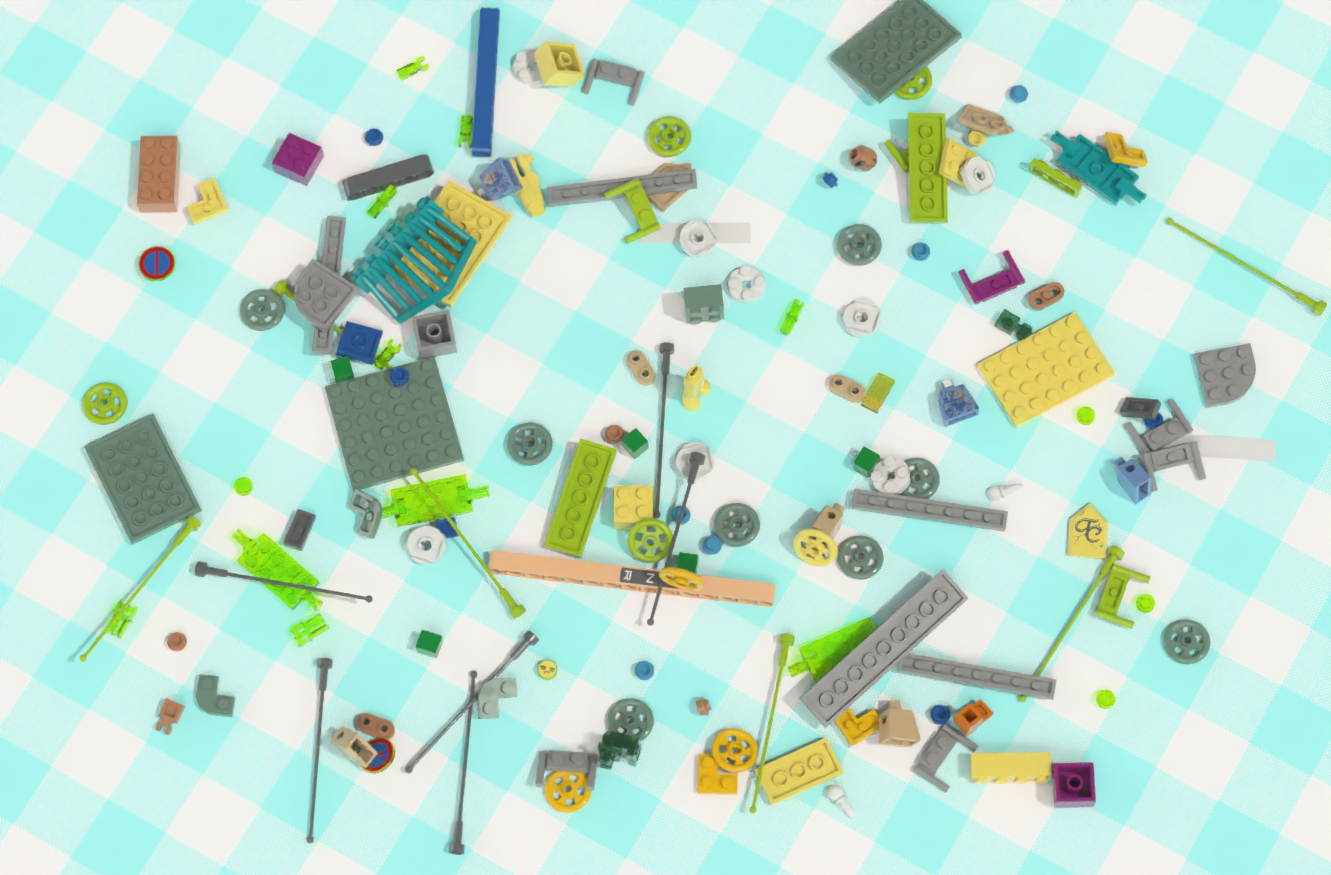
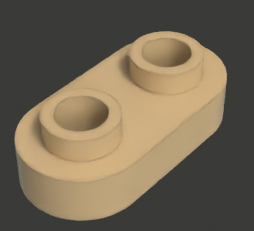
(640, 367)
(846, 388)

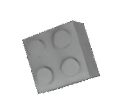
(434, 334)

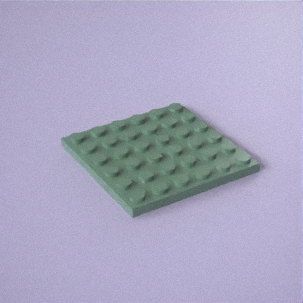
(394, 427)

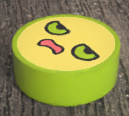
(547, 670)

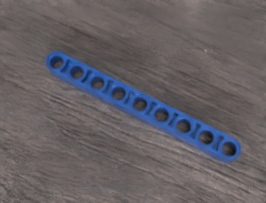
(485, 82)

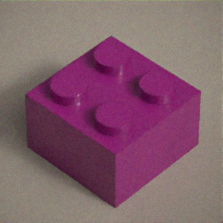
(297, 159)
(1073, 785)

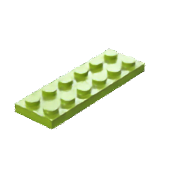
(925, 152)
(580, 498)

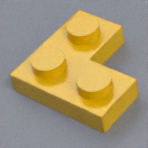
(1121, 153)
(858, 729)
(711, 782)

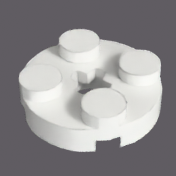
(525, 74)
(969, 175)
(694, 248)
(746, 295)
(865, 328)
(684, 465)
(889, 465)
(421, 535)

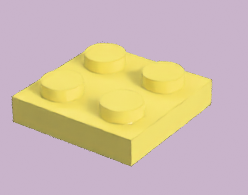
(952, 159)

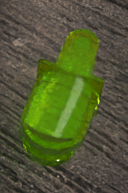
(123, 621)
(312, 627)

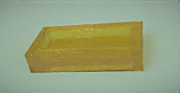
(878, 393)

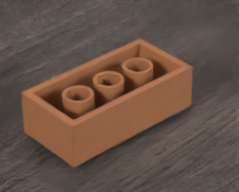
(158, 174)

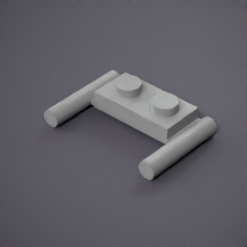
(615, 74)
(1164, 434)
(1171, 458)
(938, 752)
(567, 762)

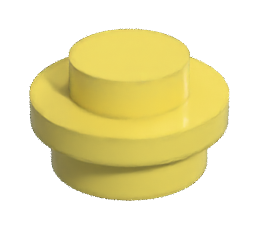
(977, 138)

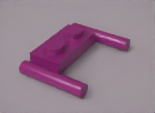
(996, 284)

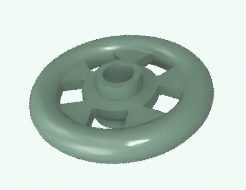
(858, 230)
(253, 297)
(530, 459)
(933, 479)
(723, 533)
(848, 568)
(1197, 629)
(641, 708)

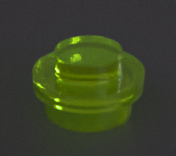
(1085, 415)
(243, 486)
(1145, 603)
(1105, 699)

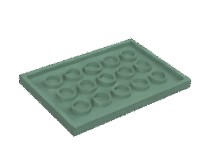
(895, 47)
(142, 479)

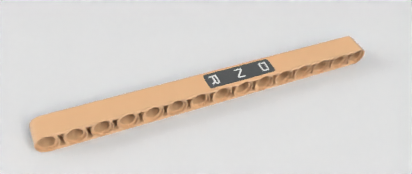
(626, 578)

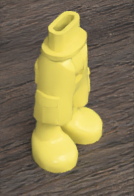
(531, 193)
(693, 385)

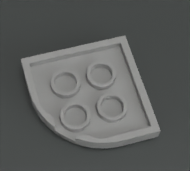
(322, 295)
(1225, 374)

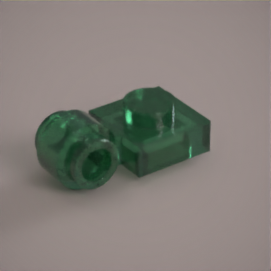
(1009, 322)

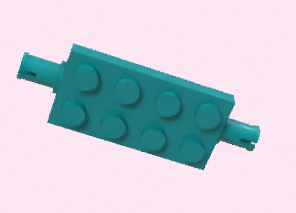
(1096, 169)

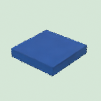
(359, 342)

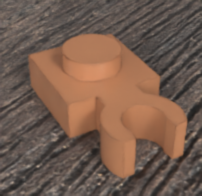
(170, 712)

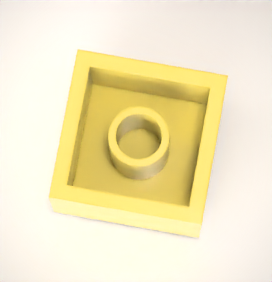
(559, 64)
(632, 505)

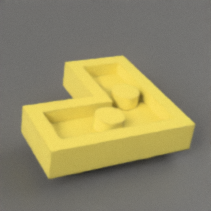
(211, 205)

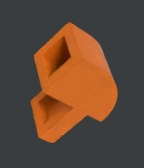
(972, 717)

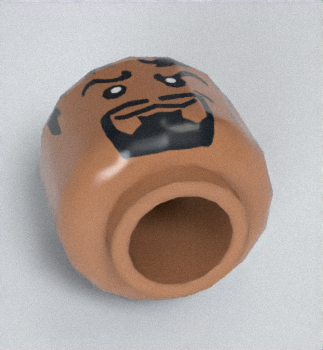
(863, 158)

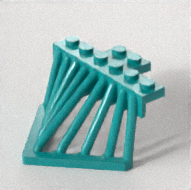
(397, 243)

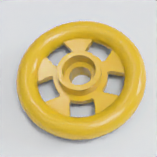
(681, 578)
(740, 735)
(560, 804)

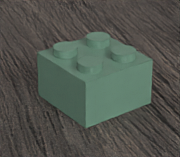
(704, 304)

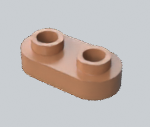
(1045, 296)
(374, 727)

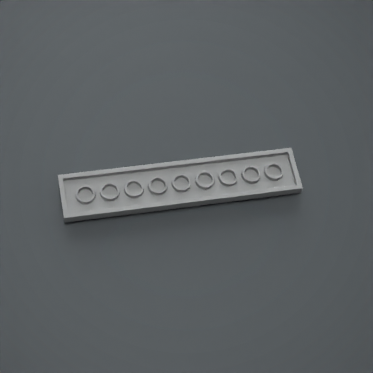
(883, 648)

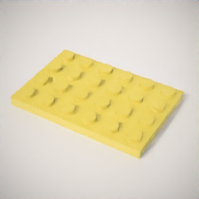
(473, 216)
(1045, 370)

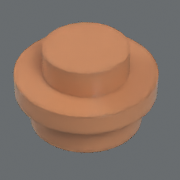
(614, 434)
(177, 641)
(703, 706)

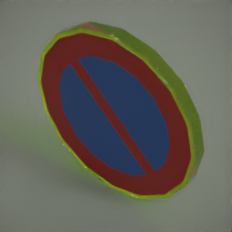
(157, 263)
(384, 757)

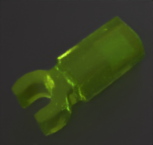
(412, 68)
(465, 131)
(386, 355)

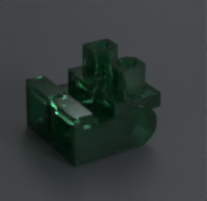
(618, 745)

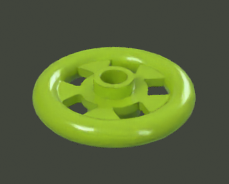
(922, 89)
(670, 121)
(101, 418)
(634, 544)

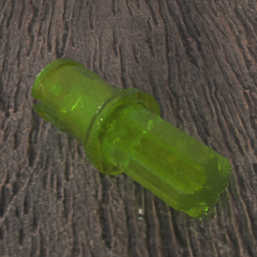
(382, 202)
(791, 317)

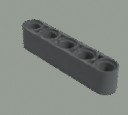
(394, 174)

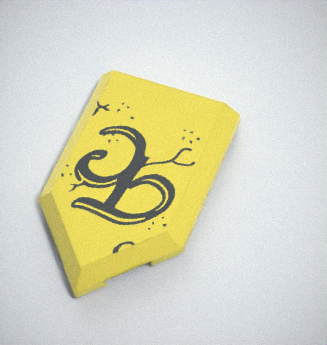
(1088, 534)

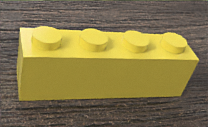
(1010, 767)

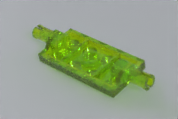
(414, 505)
(269, 561)
(828, 651)

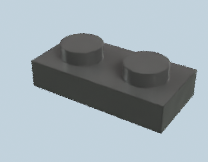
(1140, 408)
(299, 530)

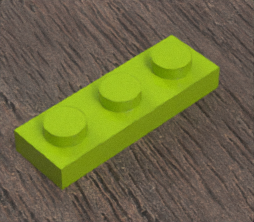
(1055, 177)

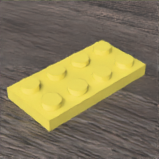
(799, 771)

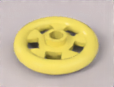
(815, 547)

